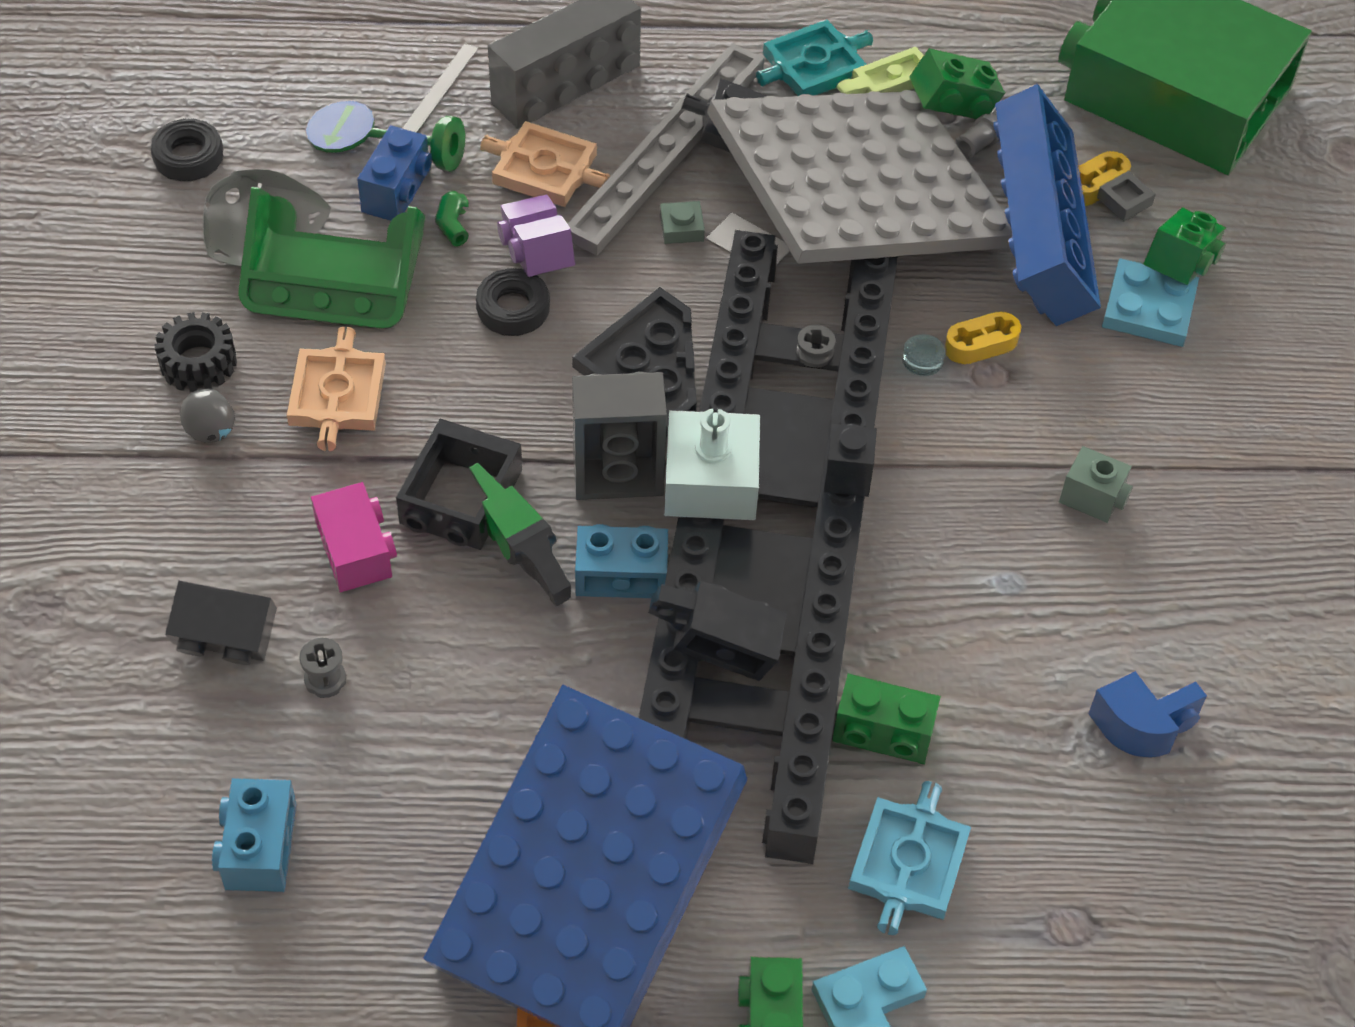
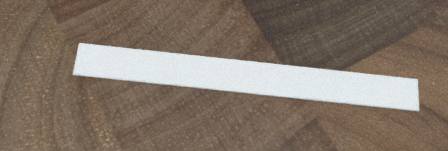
(440, 88)

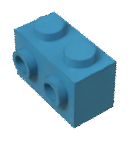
(620, 561)
(256, 835)

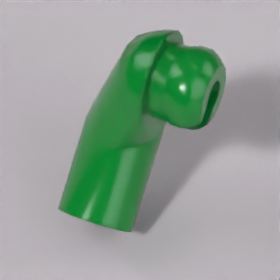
(447, 217)

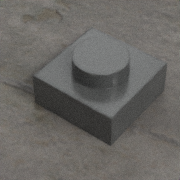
(1126, 195)

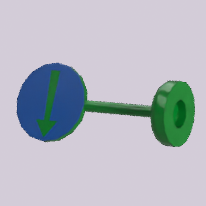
(350, 123)

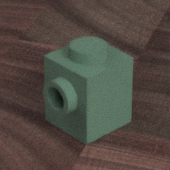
(1096, 484)

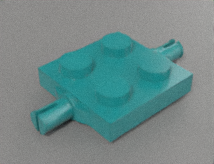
(813, 58)

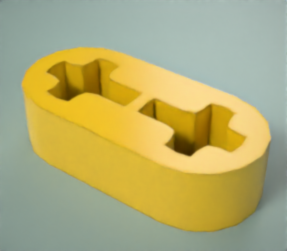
(1093, 173)
(981, 336)

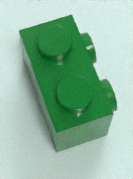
(956, 84)
(1186, 245)
(886, 718)
(772, 992)

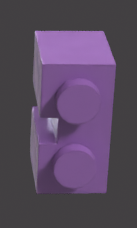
(536, 235)

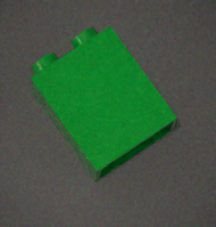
(1185, 72)

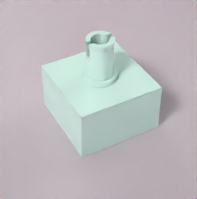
(712, 465)

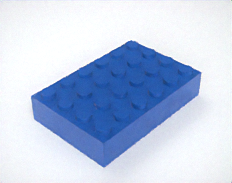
(587, 866)

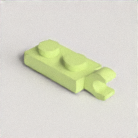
(884, 75)

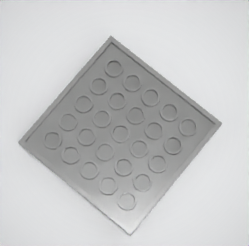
(859, 176)

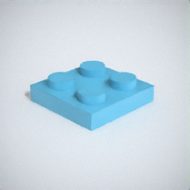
(1149, 304)

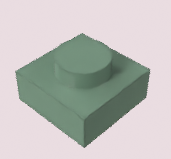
(682, 222)

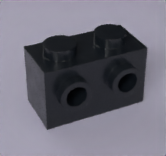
(220, 622)

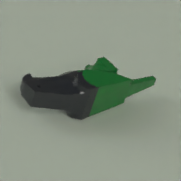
(522, 535)

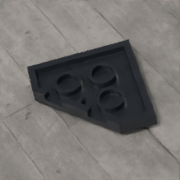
(648, 340)

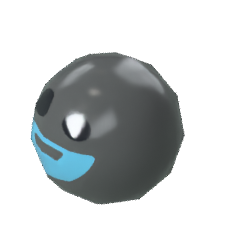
(207, 416)

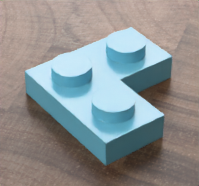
(869, 990)

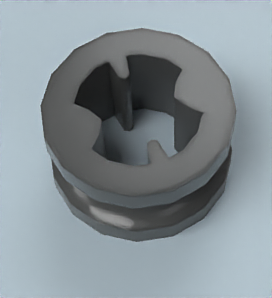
(815, 357)

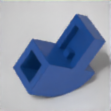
(1141, 723)

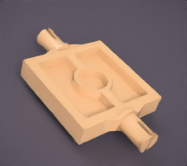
(544, 163)
(336, 389)

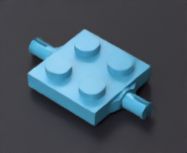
(909, 858)

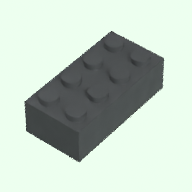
(563, 57)

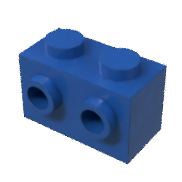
(394, 173)

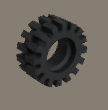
(192, 334)

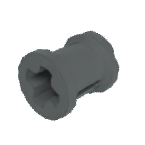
(317, 669)

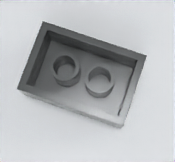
(619, 435)

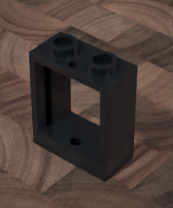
(455, 445)

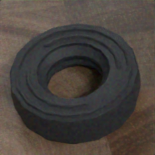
(189, 167)
(511, 321)

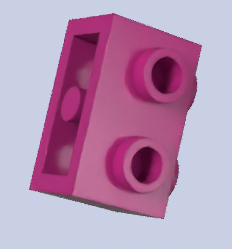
(353, 537)

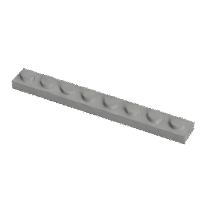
(656, 156)

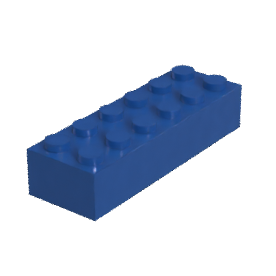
(1045, 207)

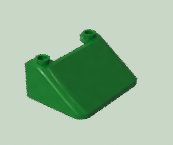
(326, 274)

